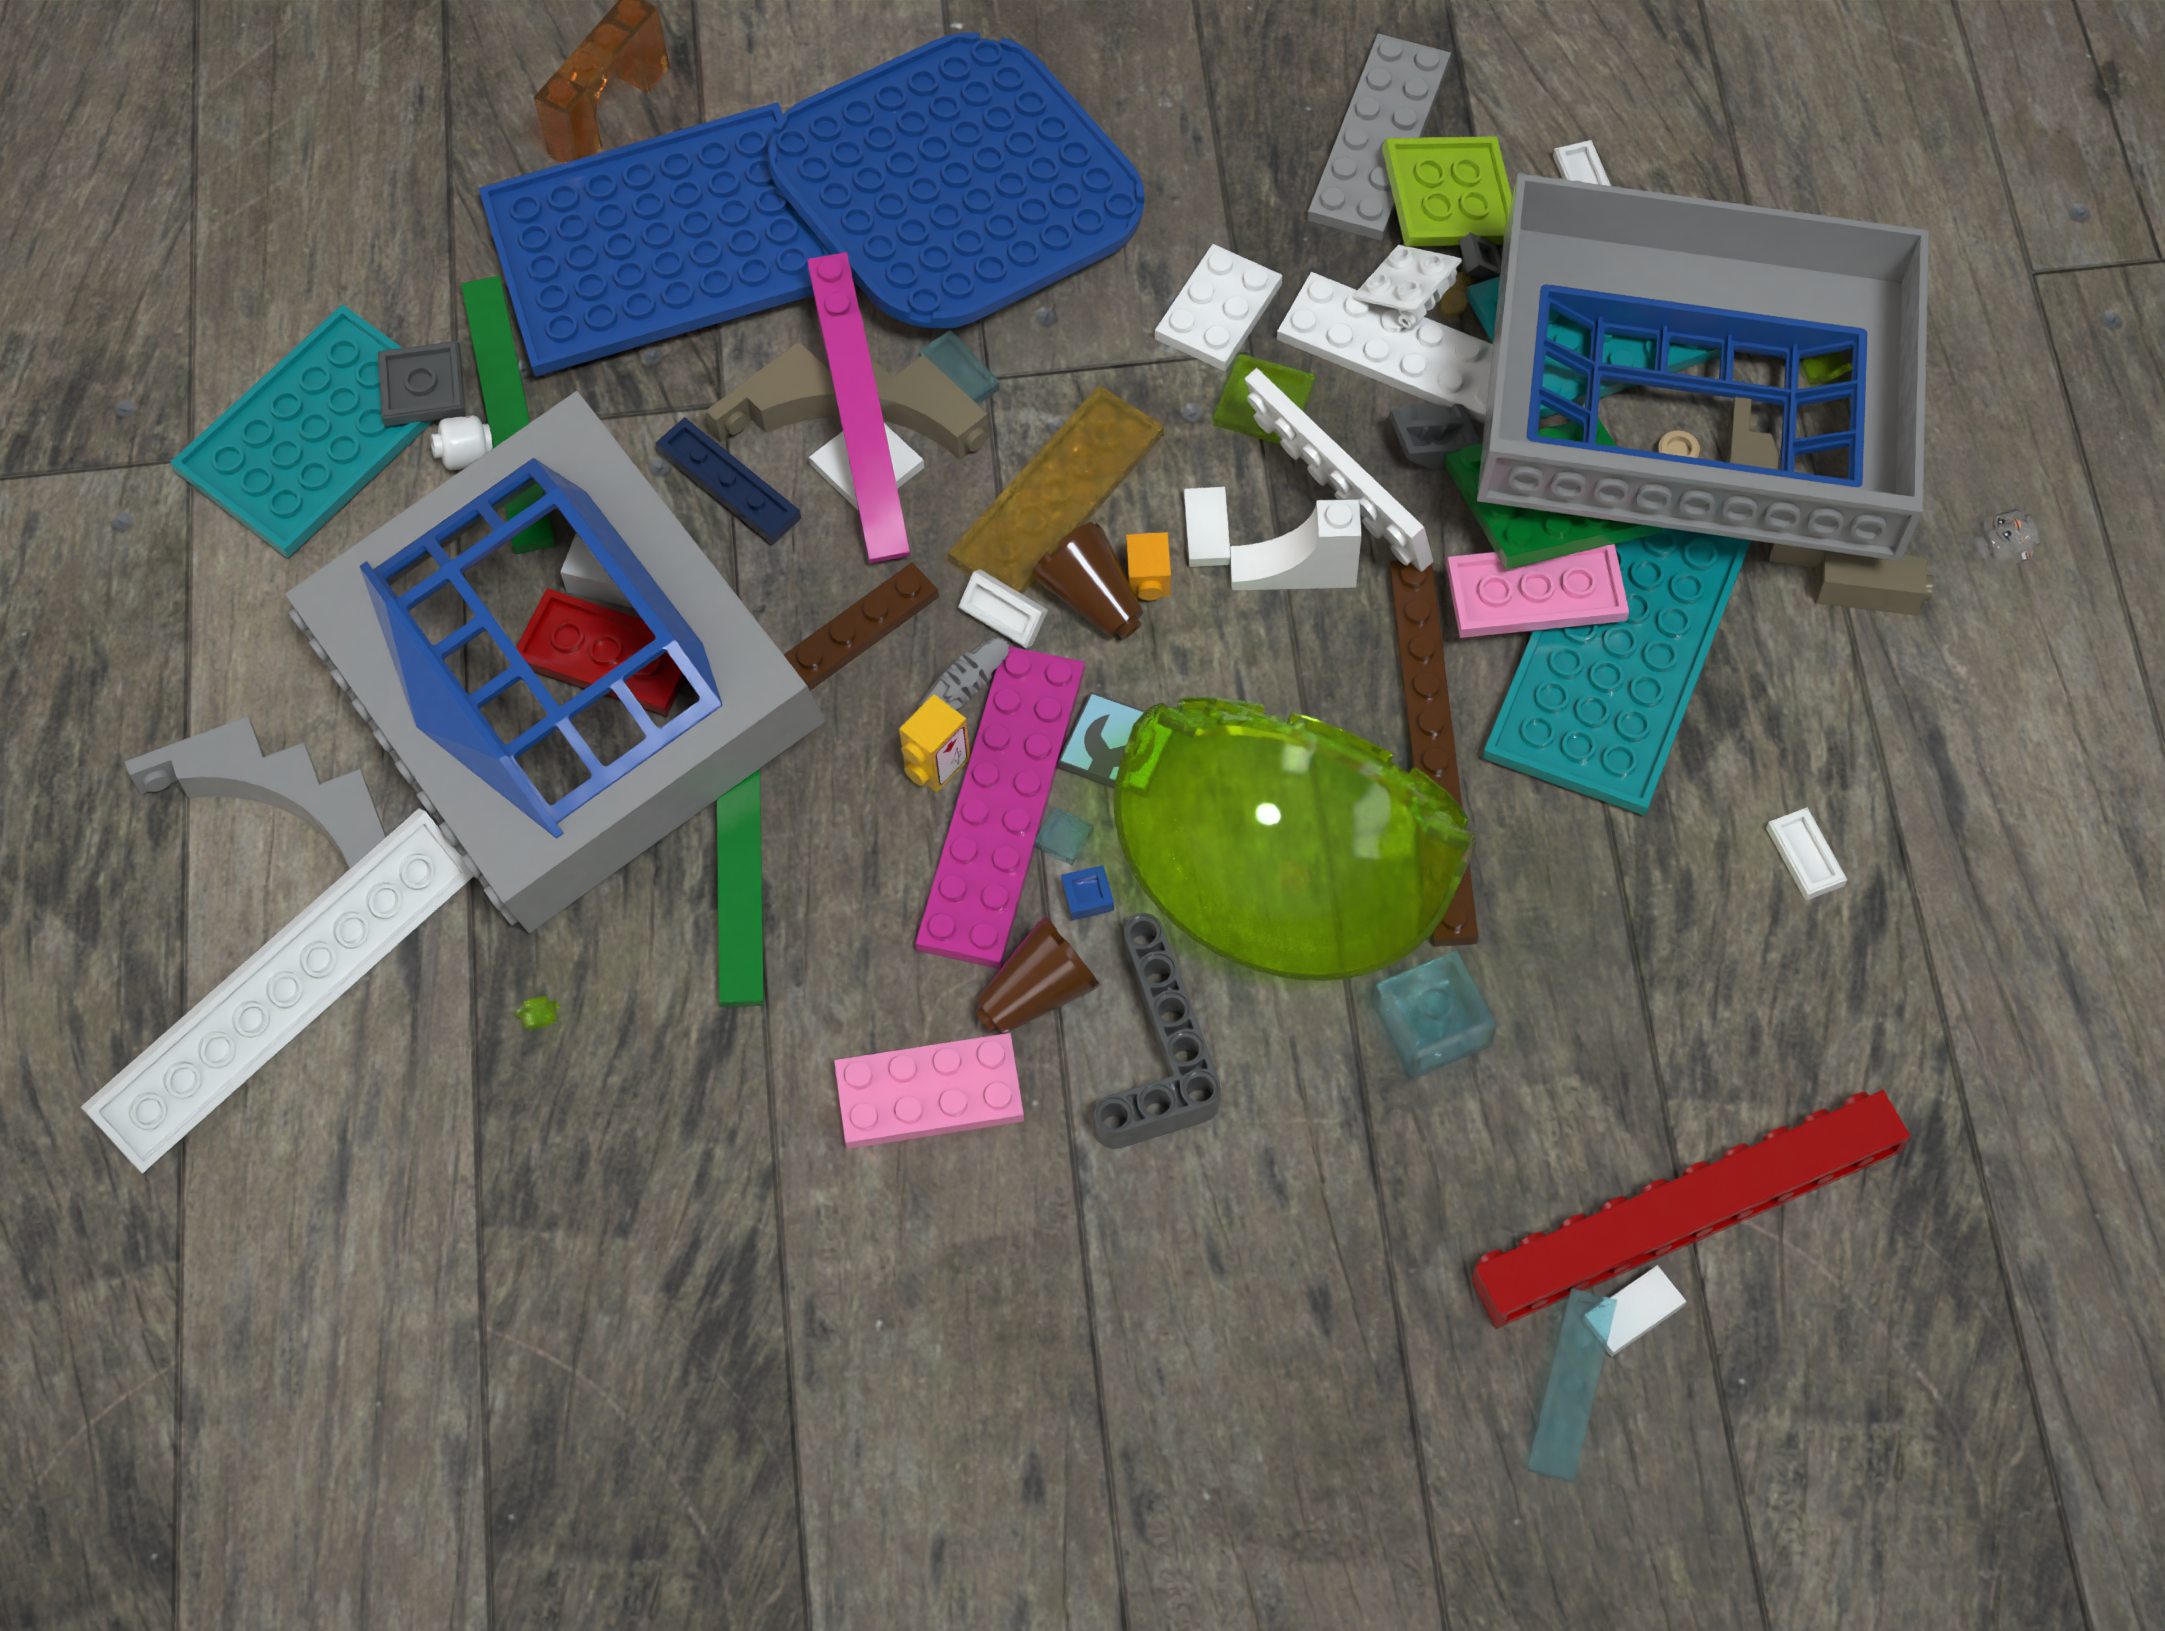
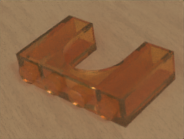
(623, 41)

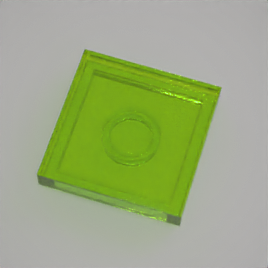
(1236, 412)

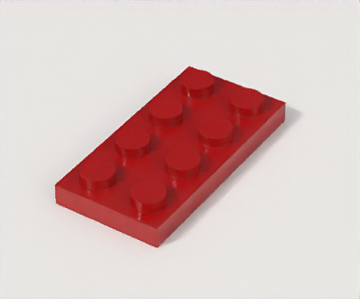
(586, 641)

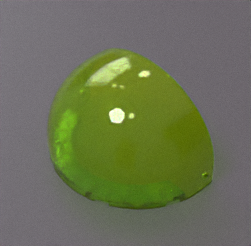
(1286, 839)

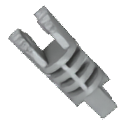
(968, 673)

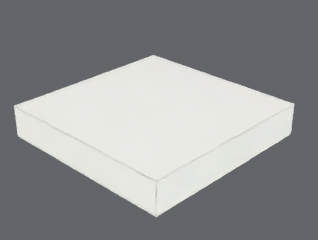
(834, 466)

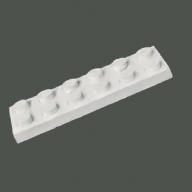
(1370, 340)
(1334, 466)

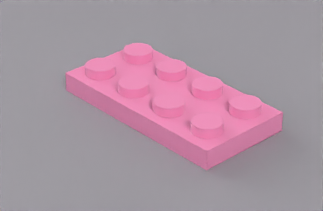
(1536, 596)
(928, 1090)

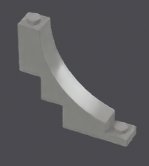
(233, 764)

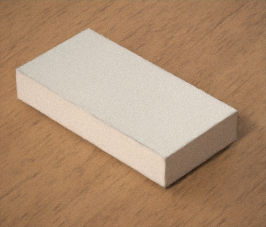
(1580, 163)
(1207, 526)
(1002, 608)
(1806, 854)
(1642, 1308)

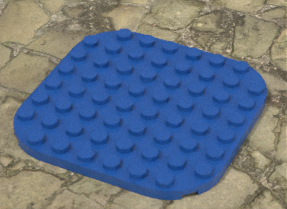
(955, 179)

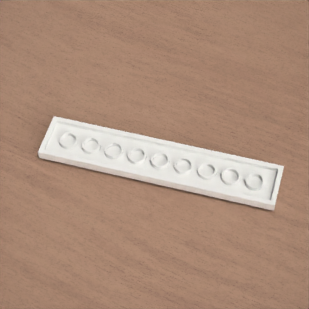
(278, 991)

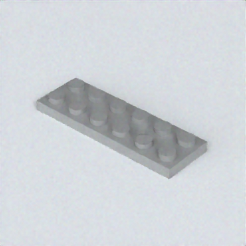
(1389, 102)

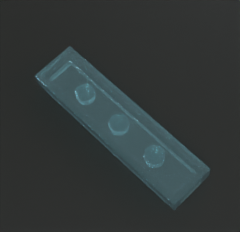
(1572, 1385)

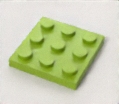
(1448, 188)

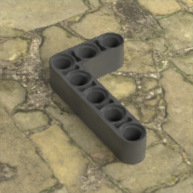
(1171, 1039)

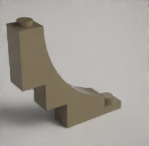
(802, 389)
(1842, 577)

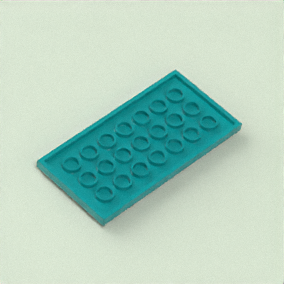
(1608, 698)

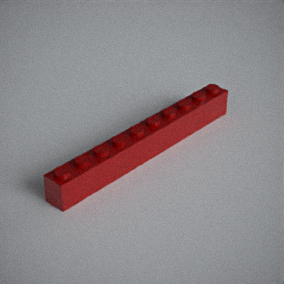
(1689, 1207)

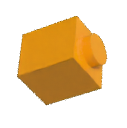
(1149, 565)

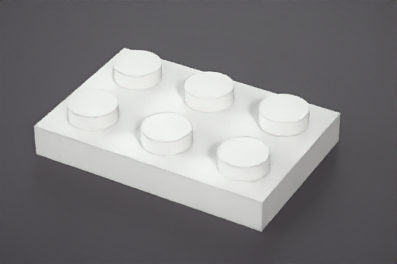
(1218, 307)

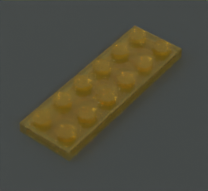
(1058, 489)

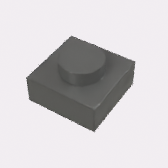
(1480, 257)

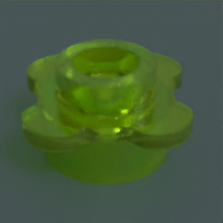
(538, 1012)

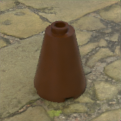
(1091, 581)
(1034, 980)

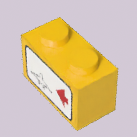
(934, 743)

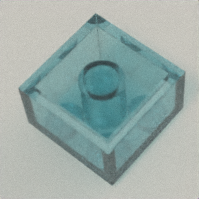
(1434, 1014)

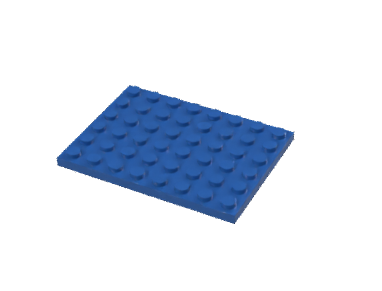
(649, 241)

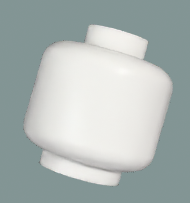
(461, 441)

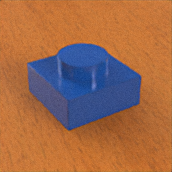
(1087, 892)

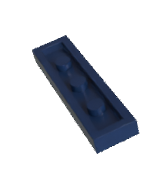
(728, 480)

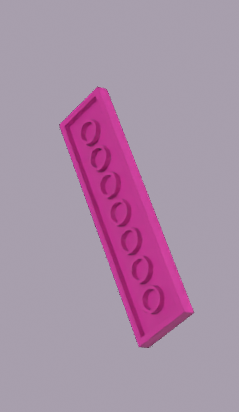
(1000, 808)

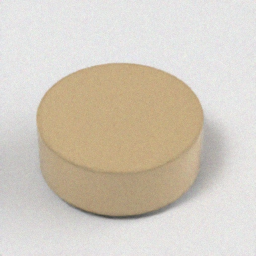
(1680, 444)

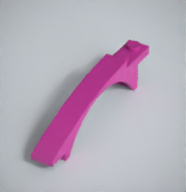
(858, 407)

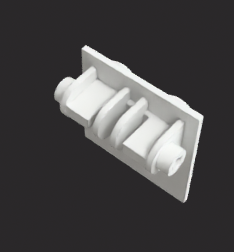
(1410, 282)

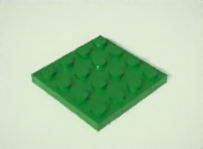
(1534, 535)

